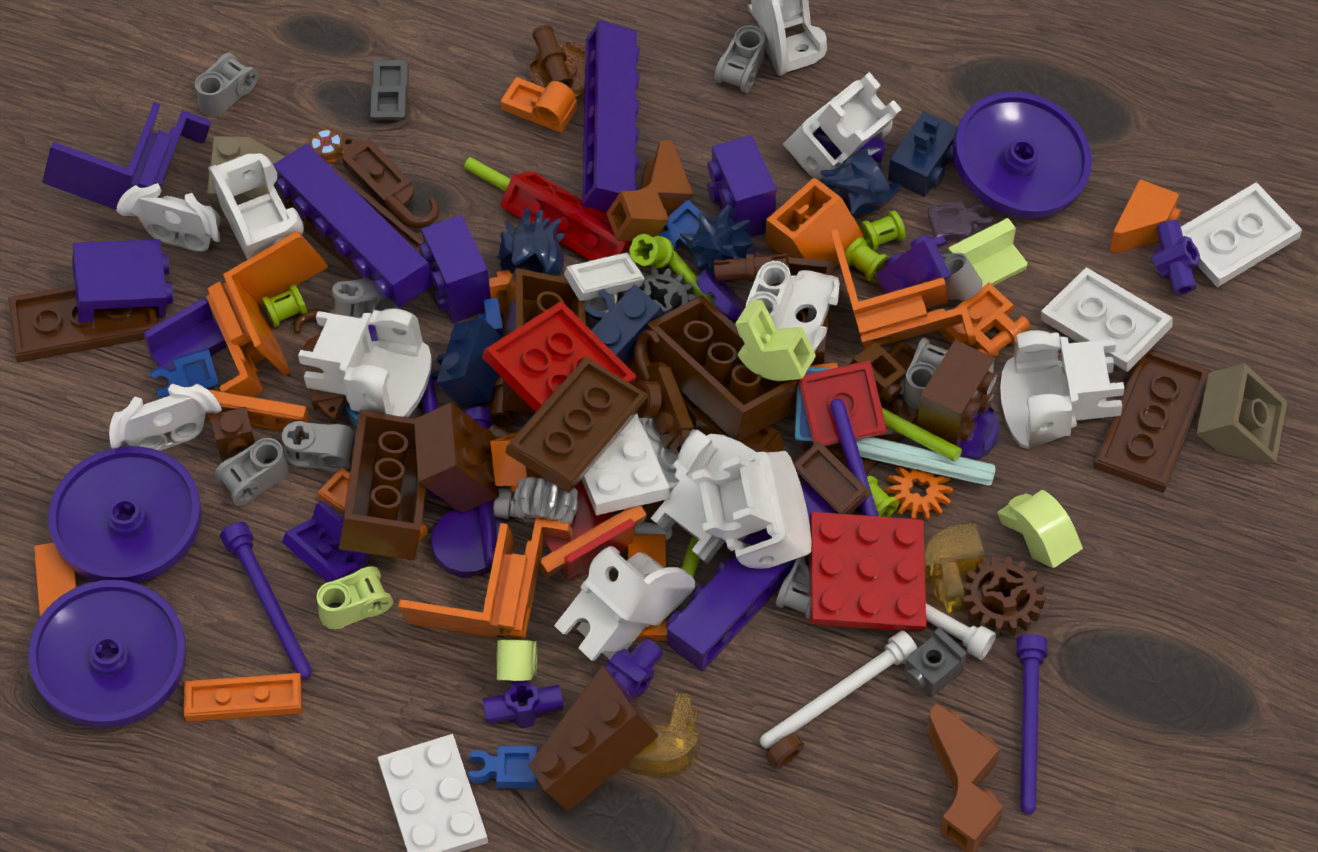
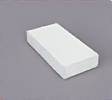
(608, 273)

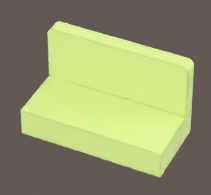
(992, 253)

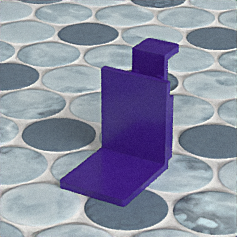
(106, 181)

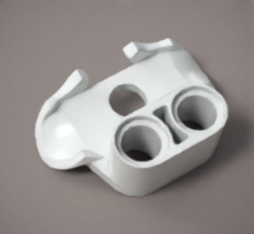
(172, 219)
(794, 293)
(164, 420)

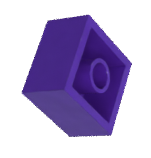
(742, 181)
(455, 269)

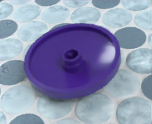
(1022, 154)
(125, 514)
(107, 653)

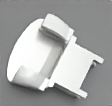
(784, 52)
(848, 121)
(260, 220)
(373, 375)
(1048, 395)
(754, 496)
(685, 500)
(619, 610)

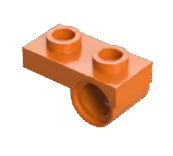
(545, 106)

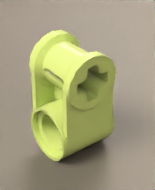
(355, 596)
(516, 659)

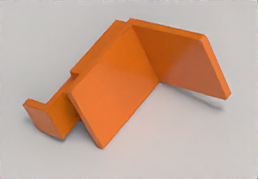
(240, 311)
(901, 312)
(508, 591)

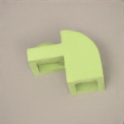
(772, 351)
(1044, 527)

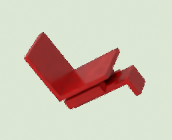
(578, 562)

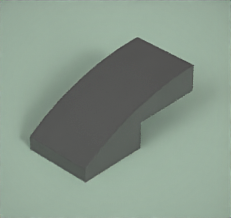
(389, 90)

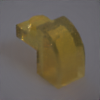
(948, 558)
(676, 745)

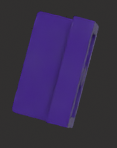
(183, 334)

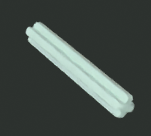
(926, 460)

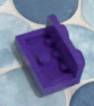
(915, 266)
(318, 545)

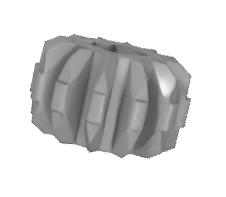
(544, 500)

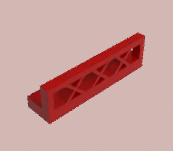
(584, 228)

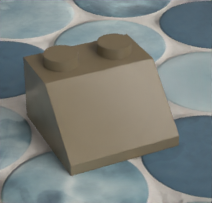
(229, 148)
(1242, 414)

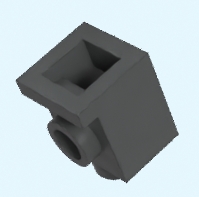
(948, 664)

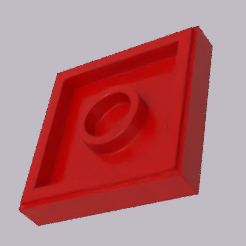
(859, 392)

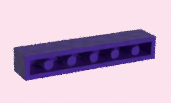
(610, 115)
(352, 226)
(730, 599)

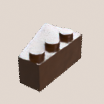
(592, 741)

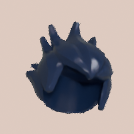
(861, 182)
(718, 240)
(532, 246)

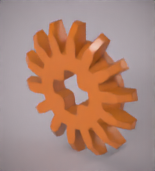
(915, 502)

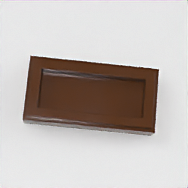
(831, 479)

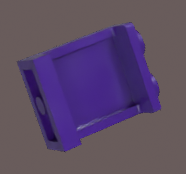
(120, 276)

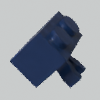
(923, 154)
(624, 320)
(463, 370)

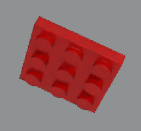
(546, 352)
(867, 572)

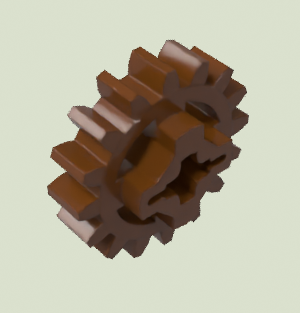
(1008, 590)

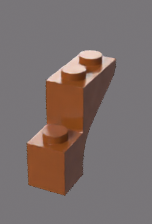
(660, 194)
(967, 762)

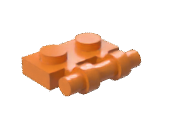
(986, 311)

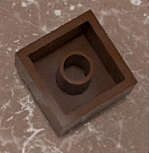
(957, 394)
(455, 457)

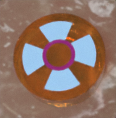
(327, 143)

